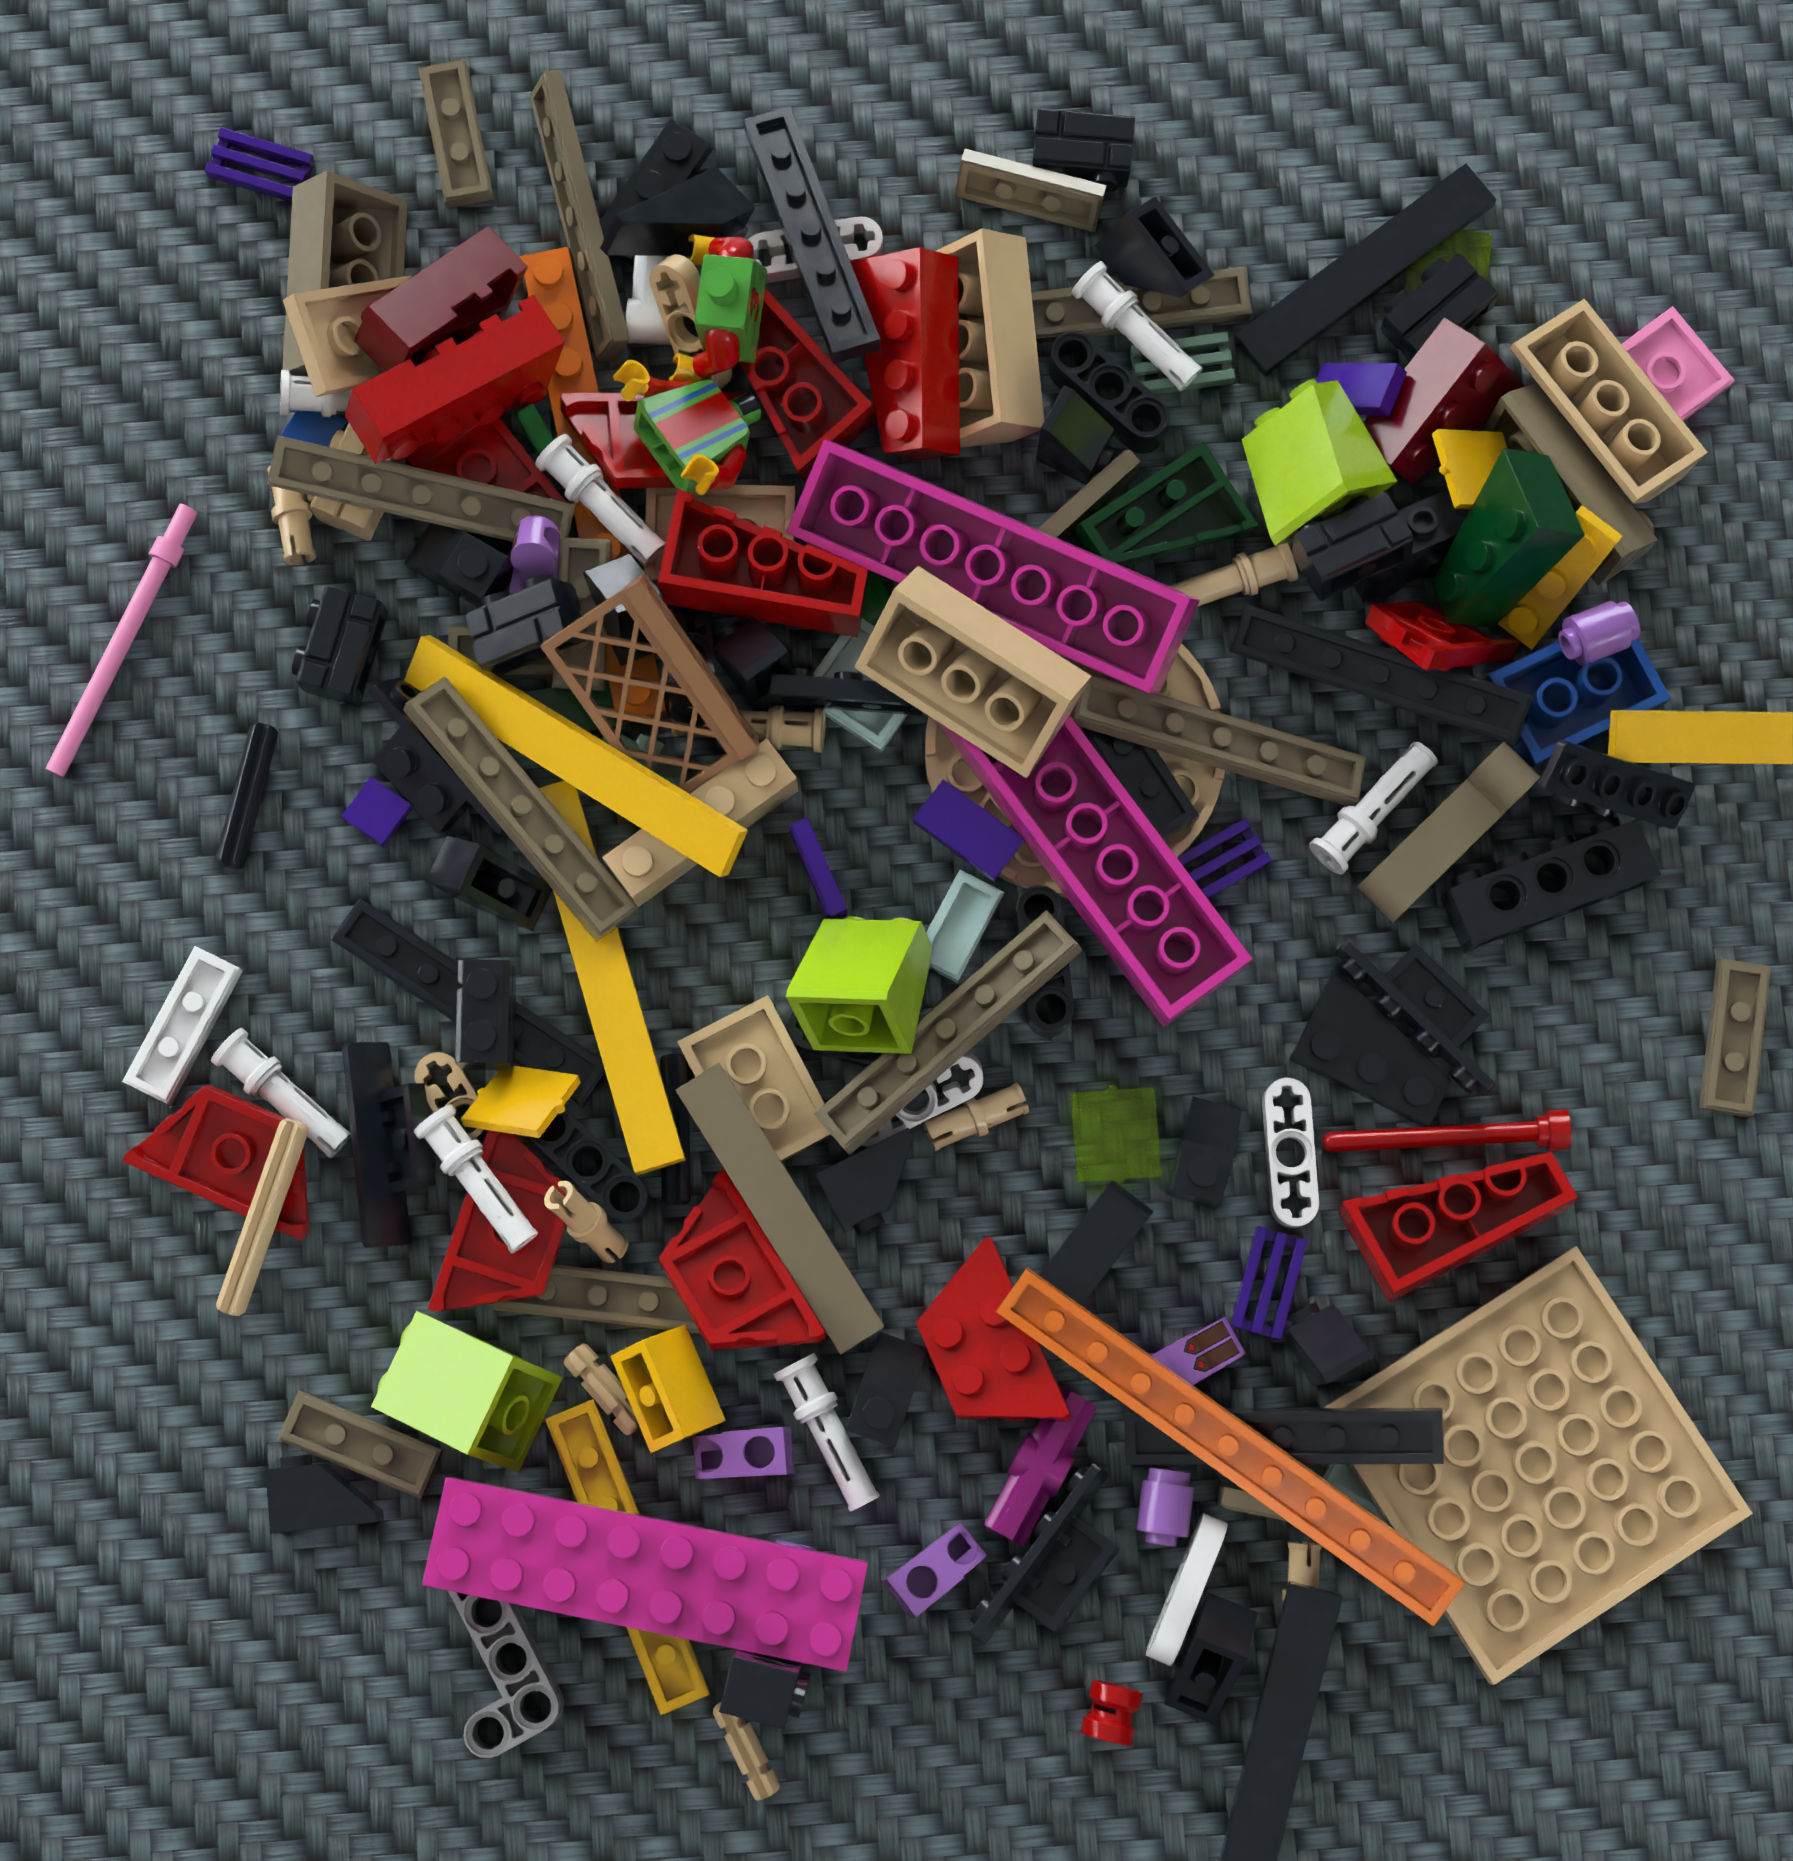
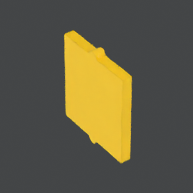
(1467, 461)
(521, 1101)

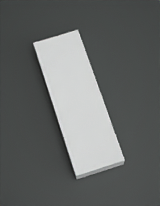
(182, 1025)

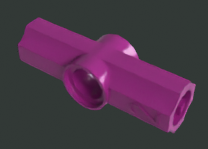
(1039, 1471)

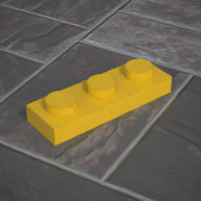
(1552, 594)

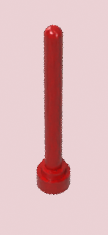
(1548, 1130)

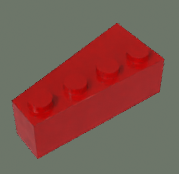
(917, 369)
(457, 384)
(803, 389)
(755, 573)
(1442, 1224)

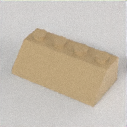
(998, 341)
(1610, 402)
(971, 671)

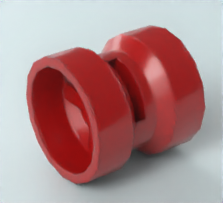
(1110, 1725)

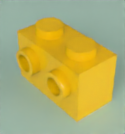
(667, 1388)

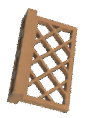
(684, 664)

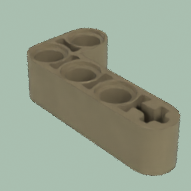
(1449, 832)

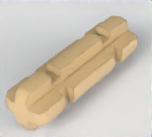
(602, 1386)
(748, 1754)

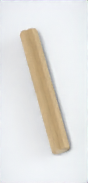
(262, 1217)

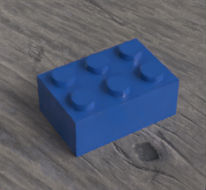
(1576, 699)

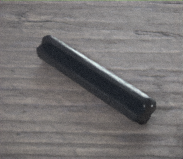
(246, 796)
(676, 1177)

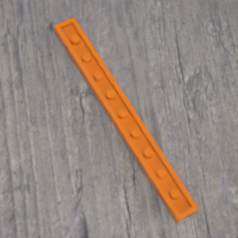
(554, 285)
(1231, 1447)

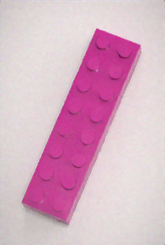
(1022, 575)
(1115, 871)
(645, 1573)

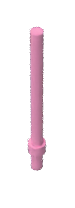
(165, 554)

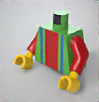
(726, 307)
(690, 427)

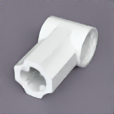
(642, 312)

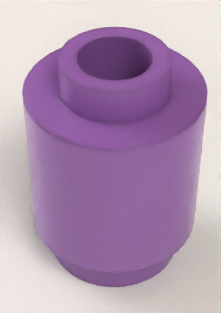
(1599, 632)
(1165, 1506)

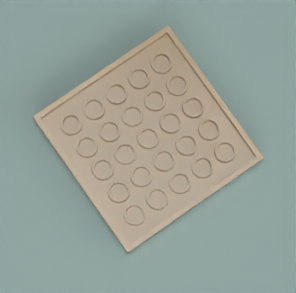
(1559, 1469)

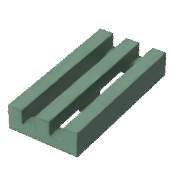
(1190, 345)

